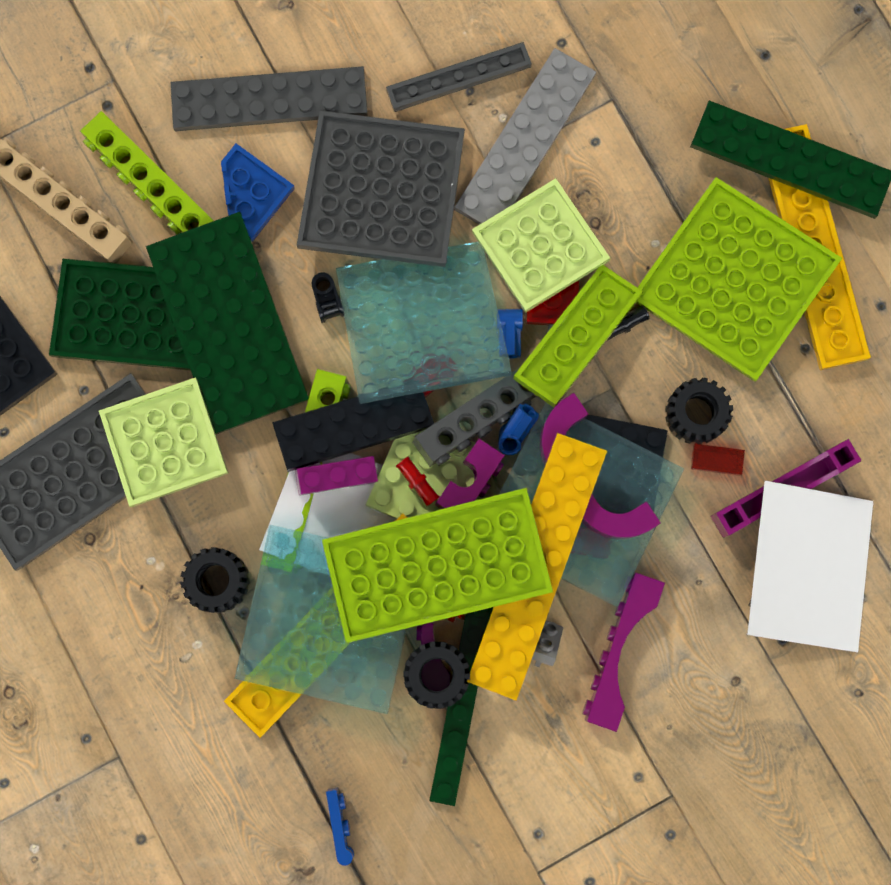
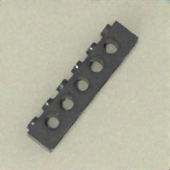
(428, 441)

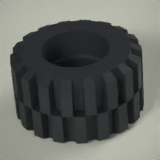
(713, 397)
(193, 580)
(414, 682)

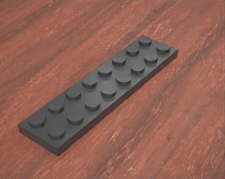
(267, 98)

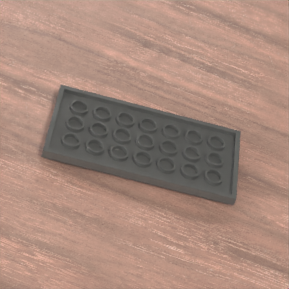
(60, 479)

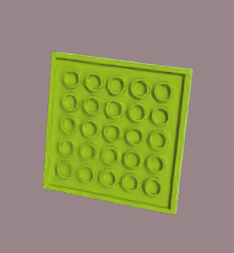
(736, 278)

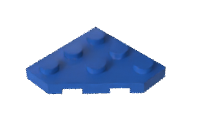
(252, 189)

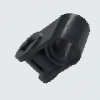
(328, 301)

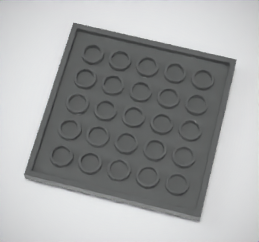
(381, 189)

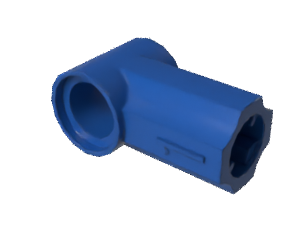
(512, 325)
(517, 429)

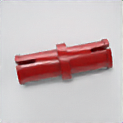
(417, 481)

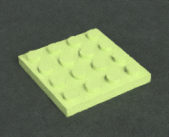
(540, 245)
(163, 442)
(391, 492)

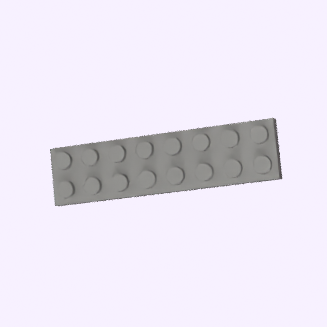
(526, 138)

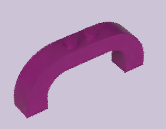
(602, 522)

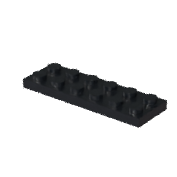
(349, 428)

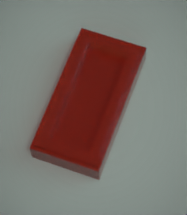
(717, 459)

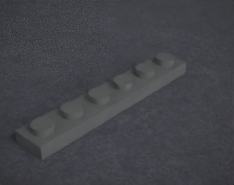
(458, 77)

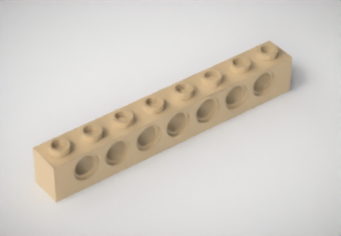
(109, 248)

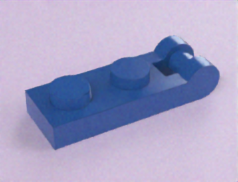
(340, 827)

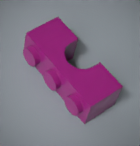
(483, 462)
(336, 475)

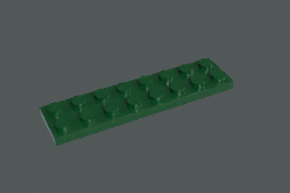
(792, 159)

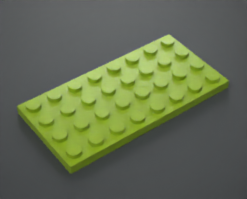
(437, 565)

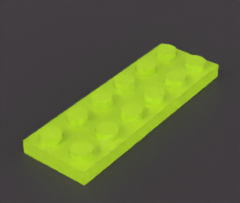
(577, 335)

